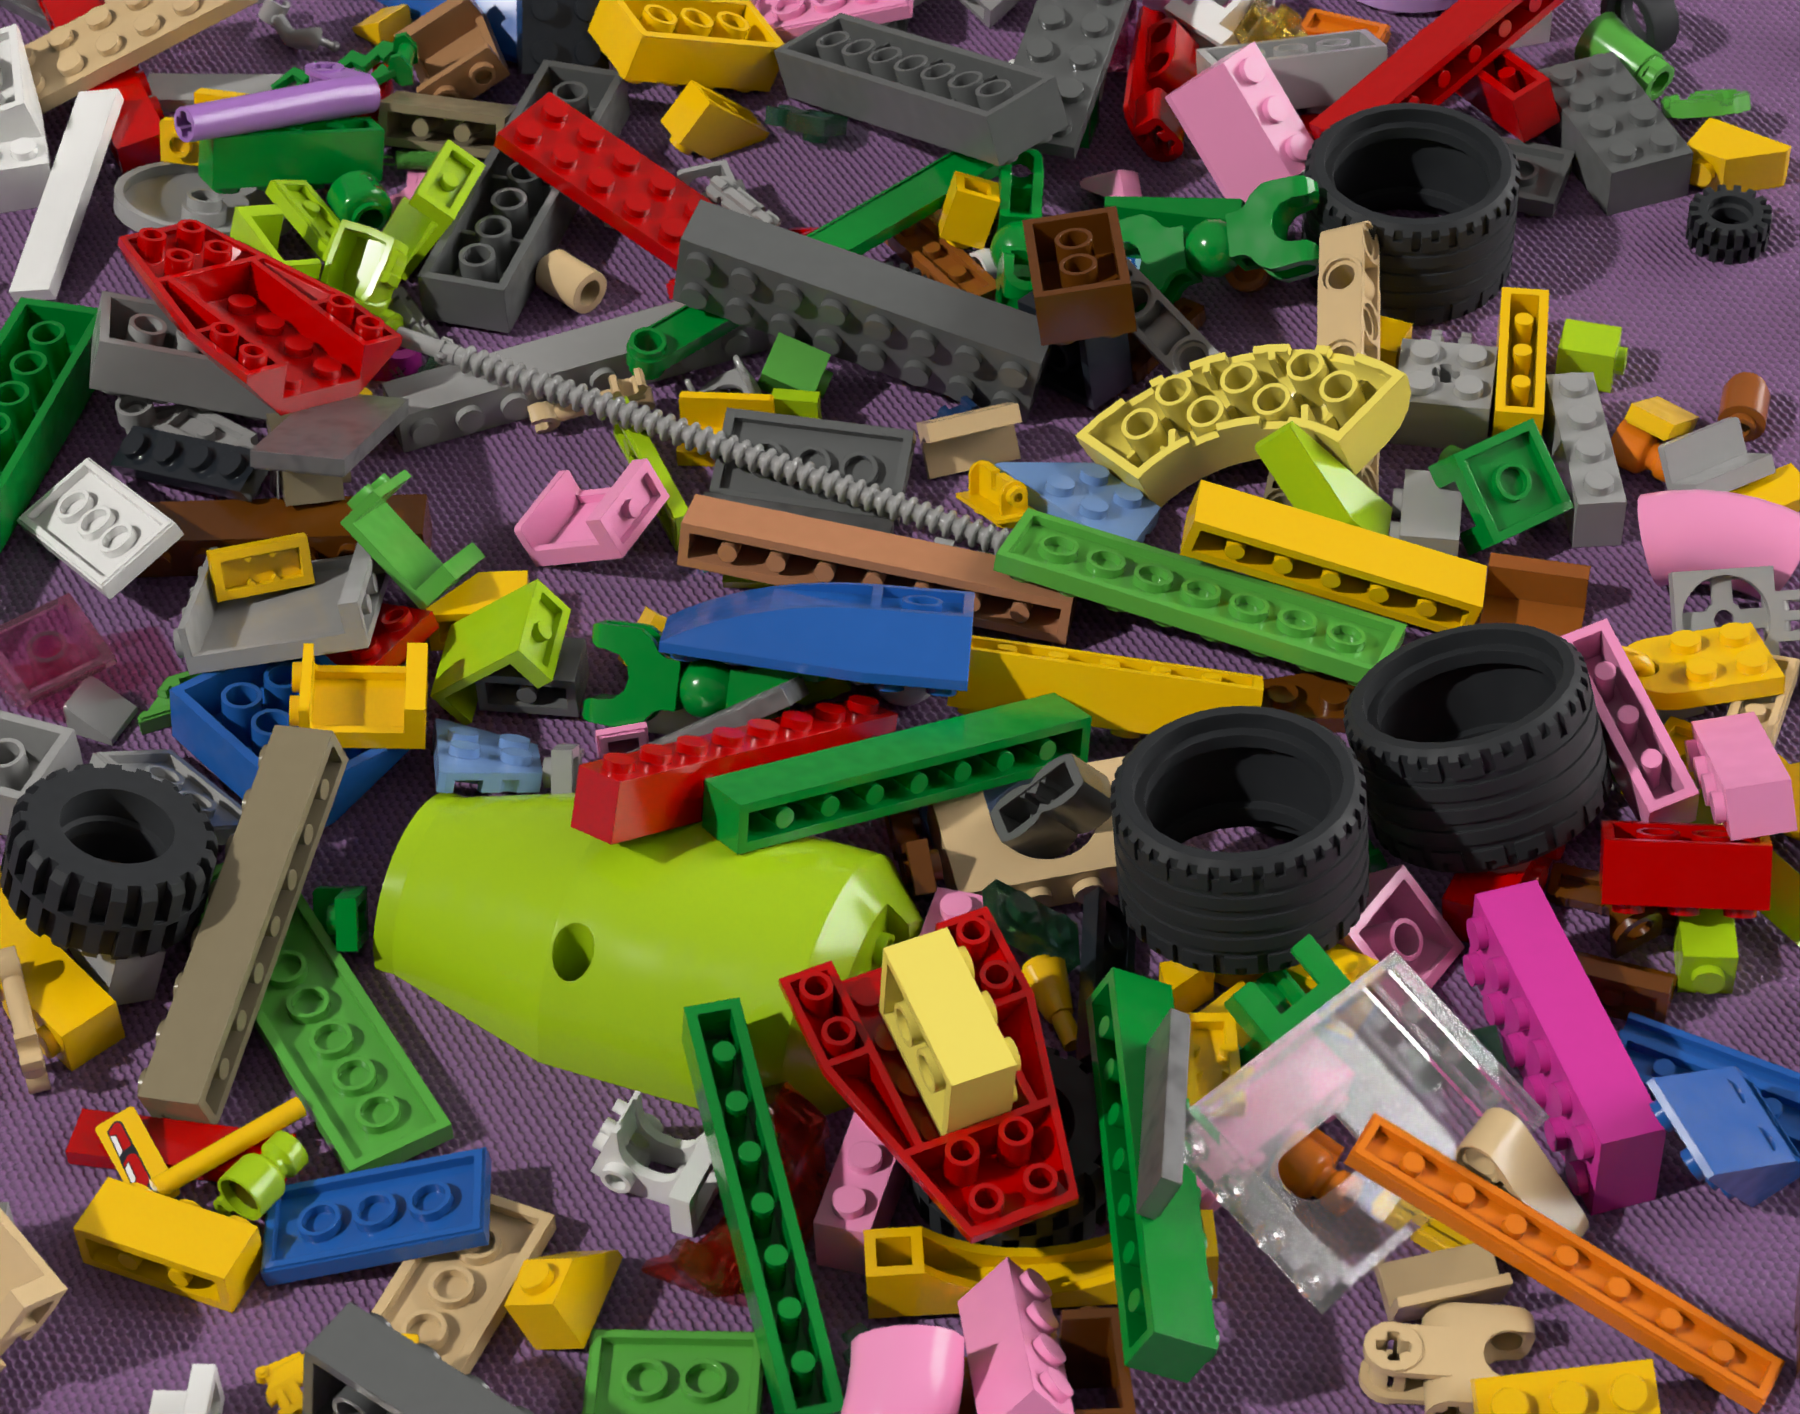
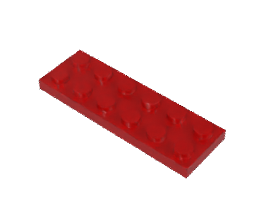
(602, 175)

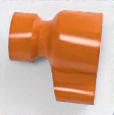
(1637, 450)
(1310, 1166)

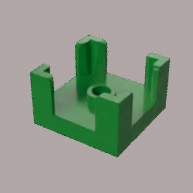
(1505, 485)
(1278, 1003)

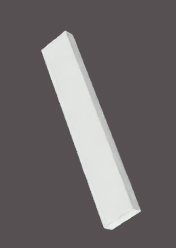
(66, 195)

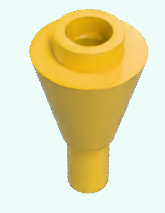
(1052, 994)

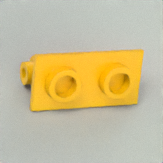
(995, 495)

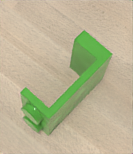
(399, 548)

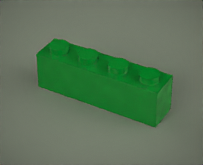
(299, 152)

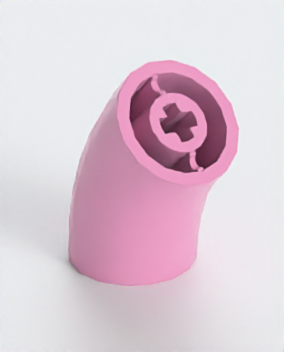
(1717, 532)
(905, 1371)

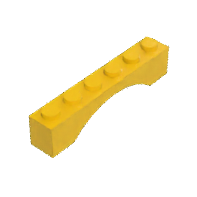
(927, 1273)

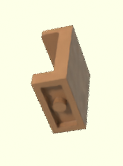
(456, 51)

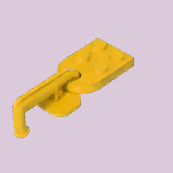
(1705, 667)

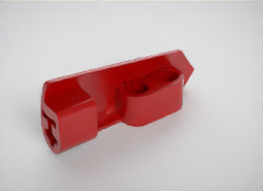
(1159, 64)

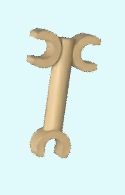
(547, 415)
(22, 1021)

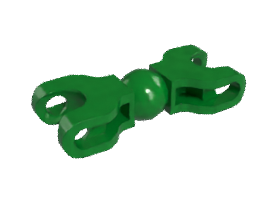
(1019, 201)
(1249, 238)
(670, 685)

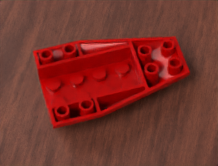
(259, 318)
(981, 1174)

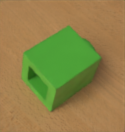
(795, 367)

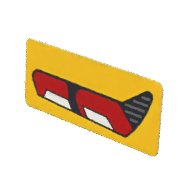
(131, 1148)

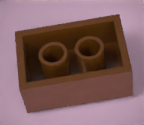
(1079, 276)

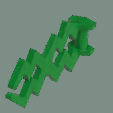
(398, 55)

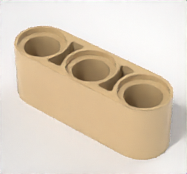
(1511, 1159)

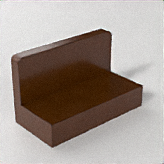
(1629, 987)

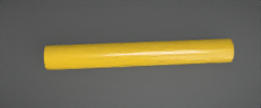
(228, 1147)

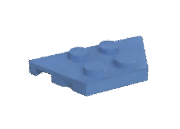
(1086, 496)
(485, 759)

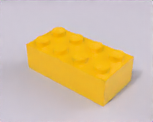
(688, 40)

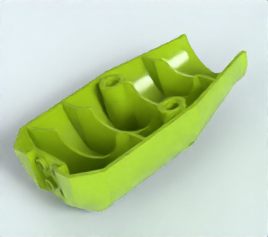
(601, 945)

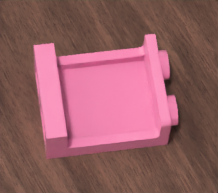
(590, 524)

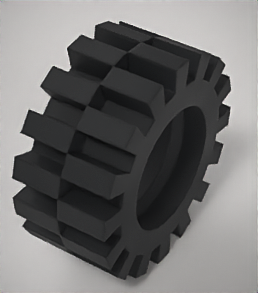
(1728, 224)

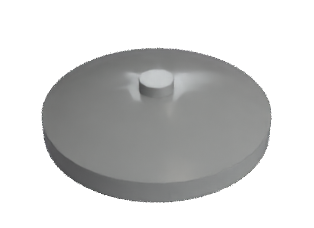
(171, 192)

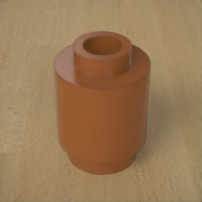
(1747, 399)

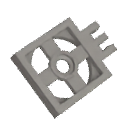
(1773, 617)

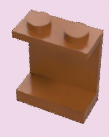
(1535, 593)

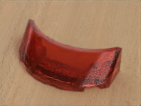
(711, 1263)

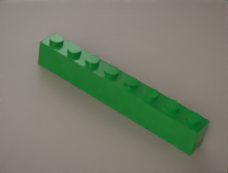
(891, 772)
(759, 1211)
(1162, 1261)

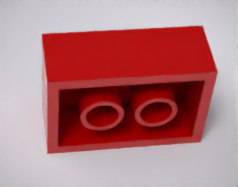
(1683, 869)

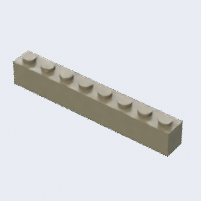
(243, 926)

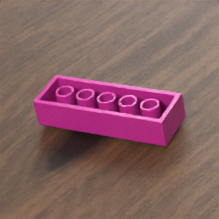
(1564, 1048)

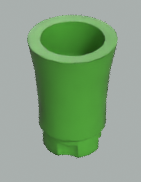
(1643, 62)

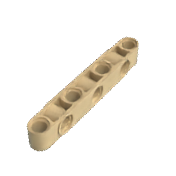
(1350, 302)

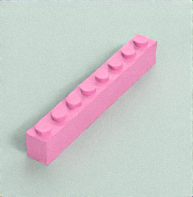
(866, 1174)

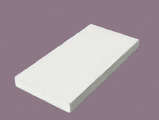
(100, 527)

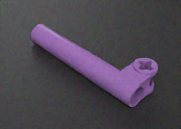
(329, 95)

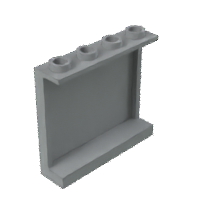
(272, 626)

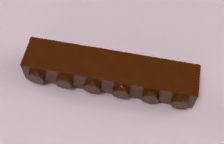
(240, 522)

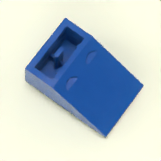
(1726, 1132)

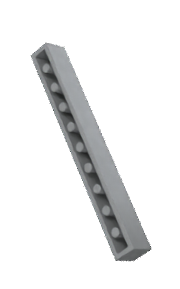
(456, 404)

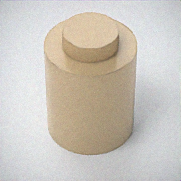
(570, 281)

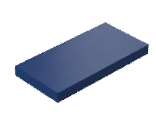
(378, 1217)

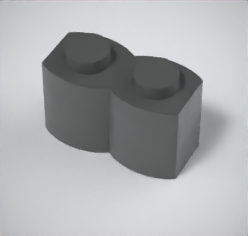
(1052, 810)

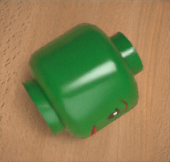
(360, 199)

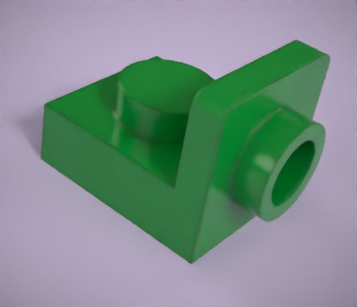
(343, 915)

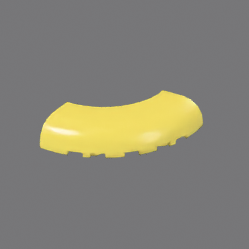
(1228, 404)

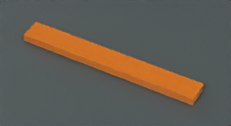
(1565, 1263)

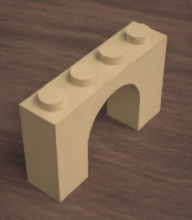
(976, 856)

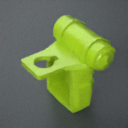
(366, 267)

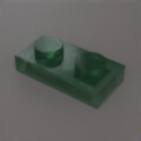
(1032, 925)

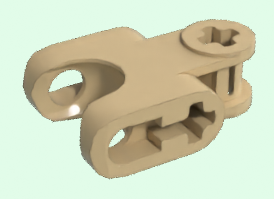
(1440, 1357)

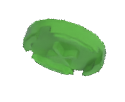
(1706, 104)

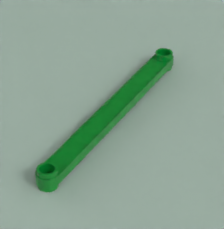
(857, 231)

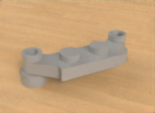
(183, 421)

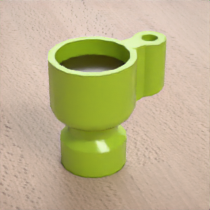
(258, 1179)

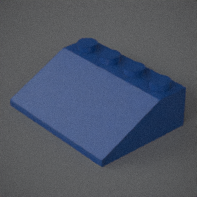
(231, 715)

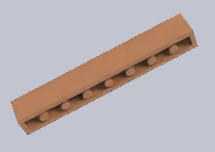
(802, 549)

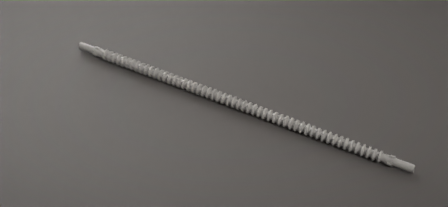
(447, 352)

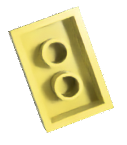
(947, 1031)

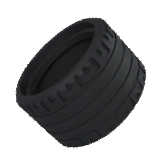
(1428, 163)
(1479, 747)
(1233, 772)

